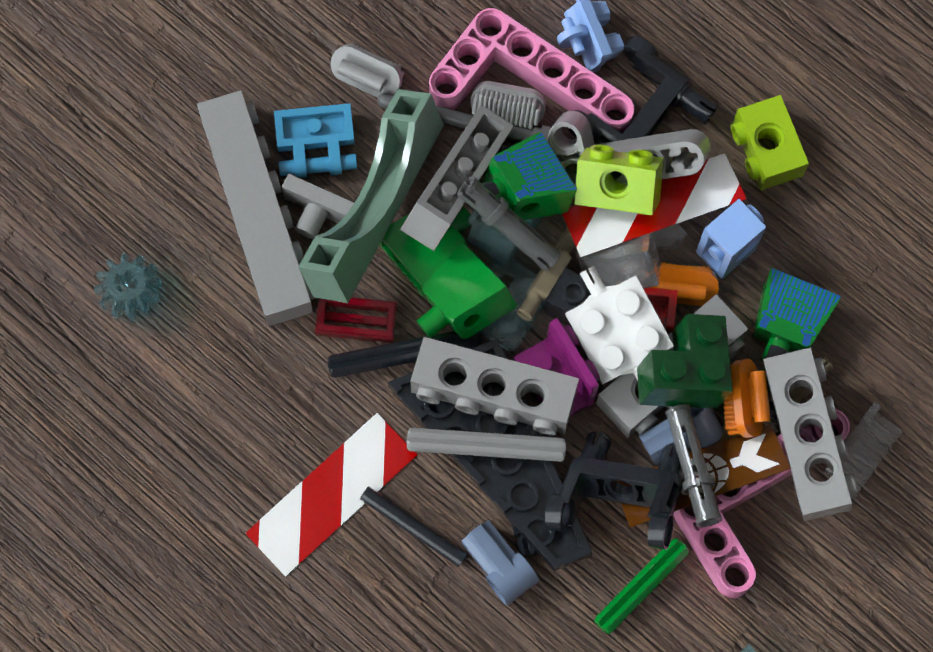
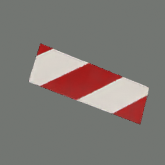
(680, 200)
(330, 494)

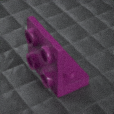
(560, 355)

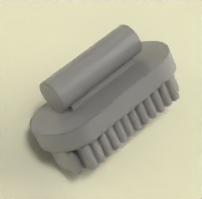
(366, 70)
(510, 102)

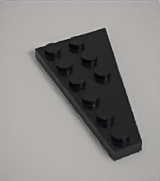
(514, 485)

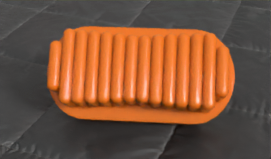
(693, 283)
(749, 402)

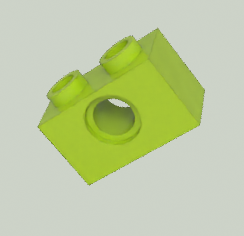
(770, 121)
(600, 190)

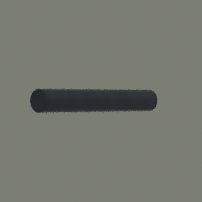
(413, 526)

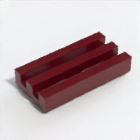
(357, 333)

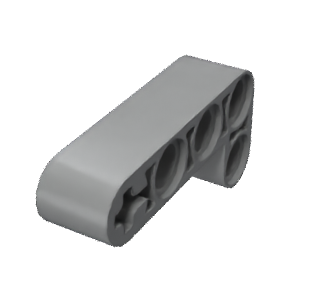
(663, 145)

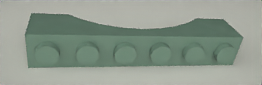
(344, 252)

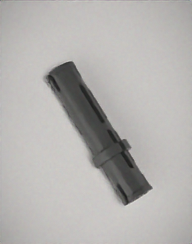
(498, 214)
(705, 509)

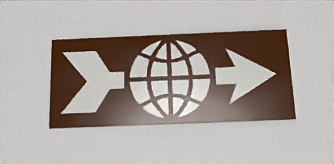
(732, 464)

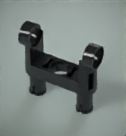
(673, 91)
(596, 479)

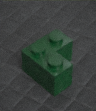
(692, 373)

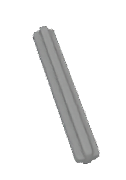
(486, 444)

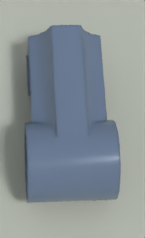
(706, 424)
(506, 572)

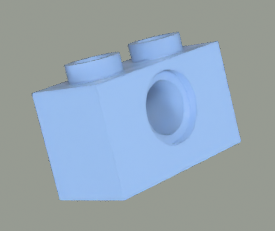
(731, 238)

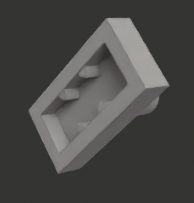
(317, 205)

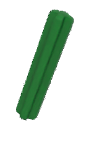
(641, 586)

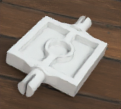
(617, 326)

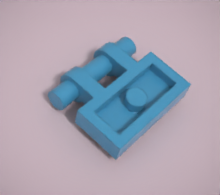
(312, 129)

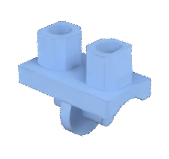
(586, 35)

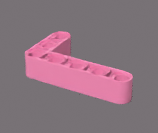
(529, 69)
(733, 553)

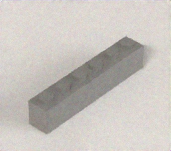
(255, 207)

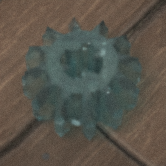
(124, 274)

